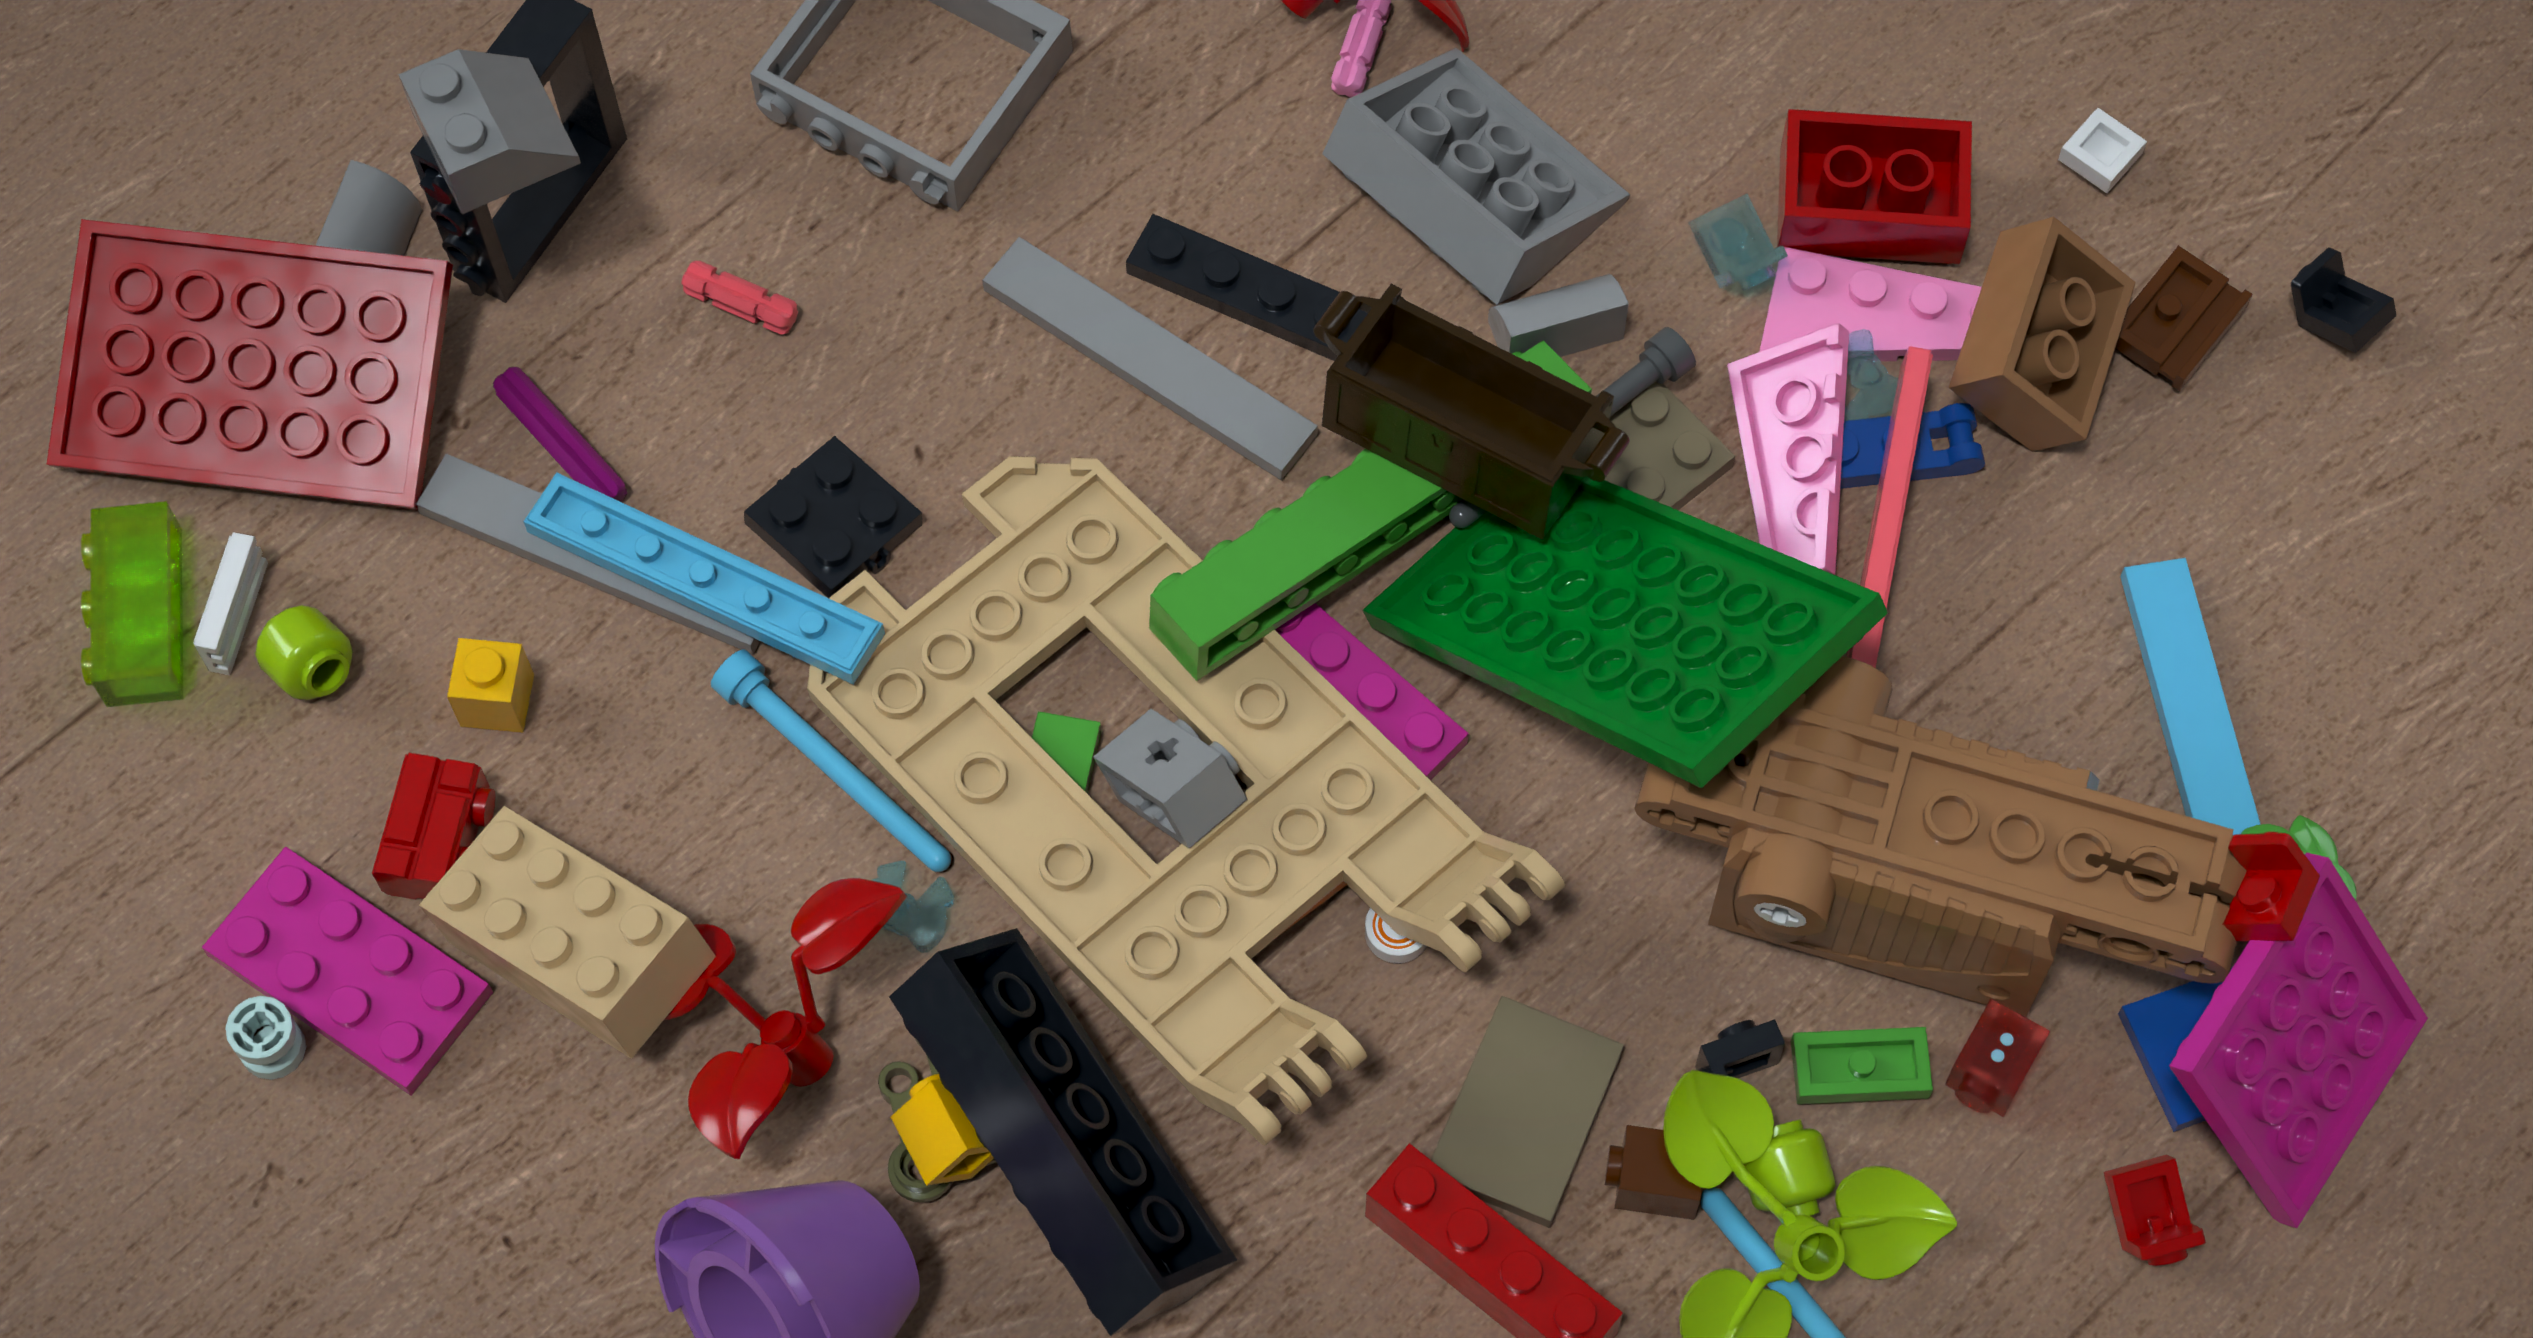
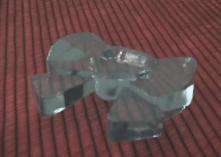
(1869, 376)
(922, 919)

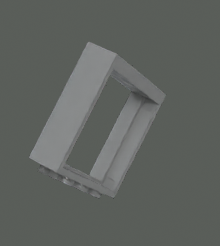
(1019, 22)

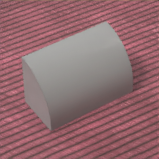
(370, 213)
(1565, 318)

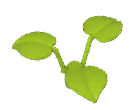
(1882, 1227)

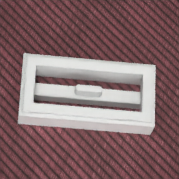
(230, 603)

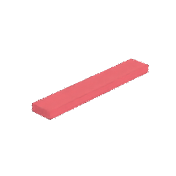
(1893, 489)

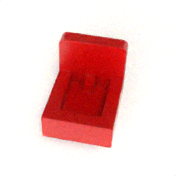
(2152, 1211)

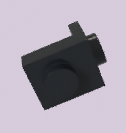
(2338, 305)
(1742, 1049)

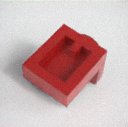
(2274, 887)

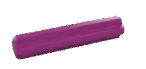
(557, 434)

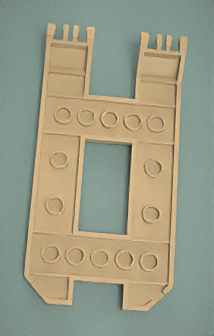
(1176, 936)

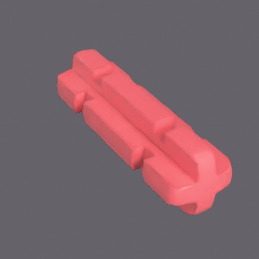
(739, 297)

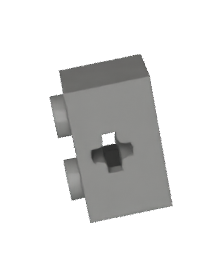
(1171, 777)

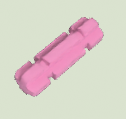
(1360, 47)

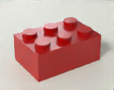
(1875, 186)

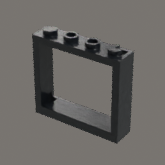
(501, 250)

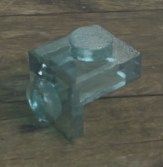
(1736, 244)

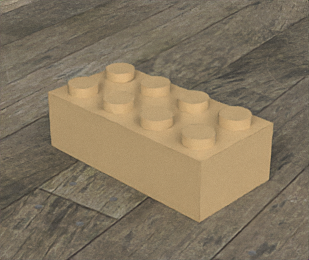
(568, 931)

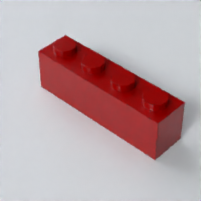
(1484, 1254)

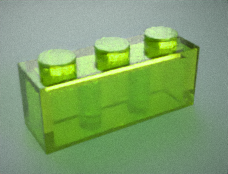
(134, 604)

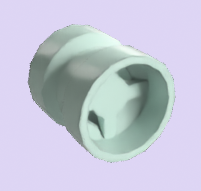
(276, 1047)

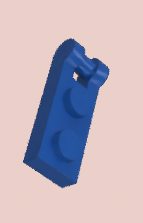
(1866, 442)

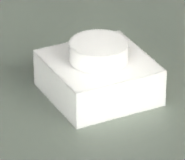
(2102, 150)

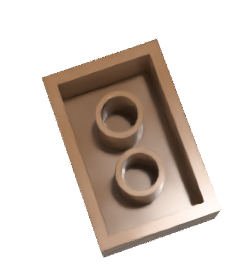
(2042, 334)

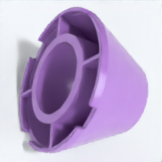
(787, 1264)

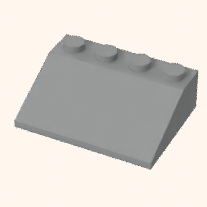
(1472, 173)

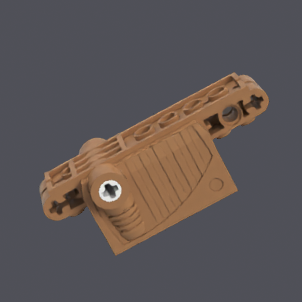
(1945, 853)

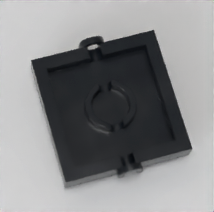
(833, 518)

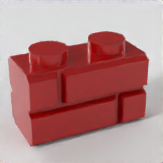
(430, 823)

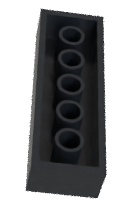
(1062, 1129)

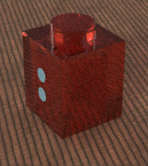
(1996, 1059)

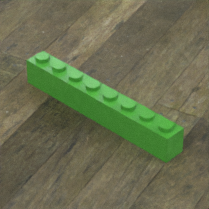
(1302, 552)

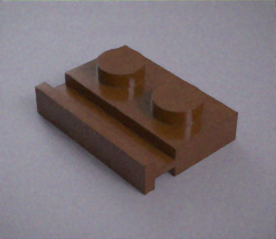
(2180, 317)

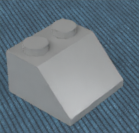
(487, 124)

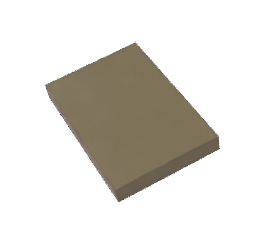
(1526, 1110)

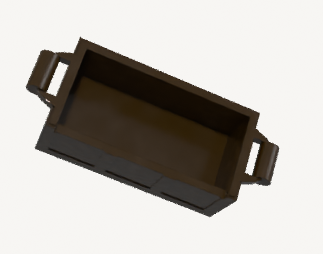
(1463, 411)

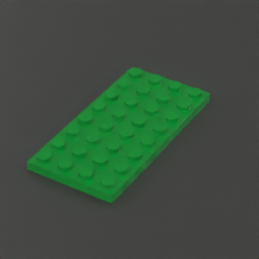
(1631, 624)

